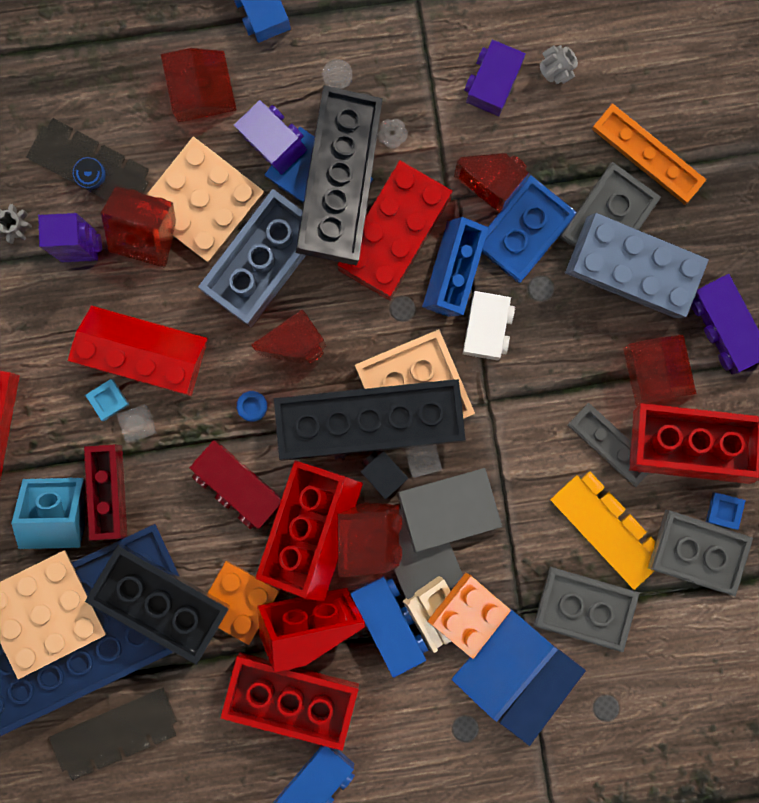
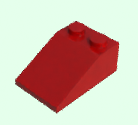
(305, 629)

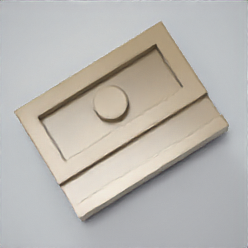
(422, 607)

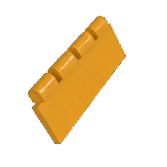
(600, 525)

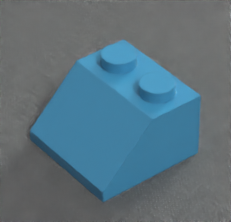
(50, 513)

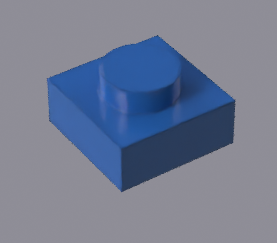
(725, 511)

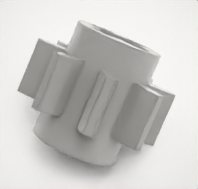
(558, 64)
(17, 230)

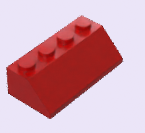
(138, 350)

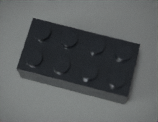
(157, 603)

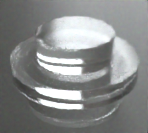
(337, 74)

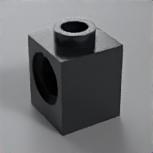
(383, 473)

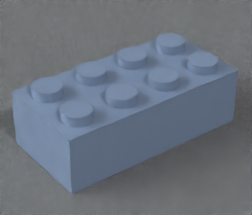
(257, 260)
(636, 266)

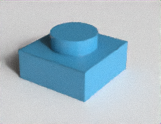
(107, 400)

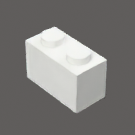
(487, 326)

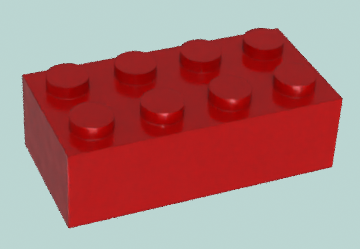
(397, 229)
(695, 443)
(305, 531)
(290, 702)

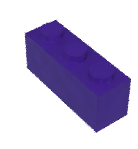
(68, 237)
(728, 324)

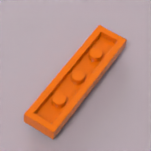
(648, 154)

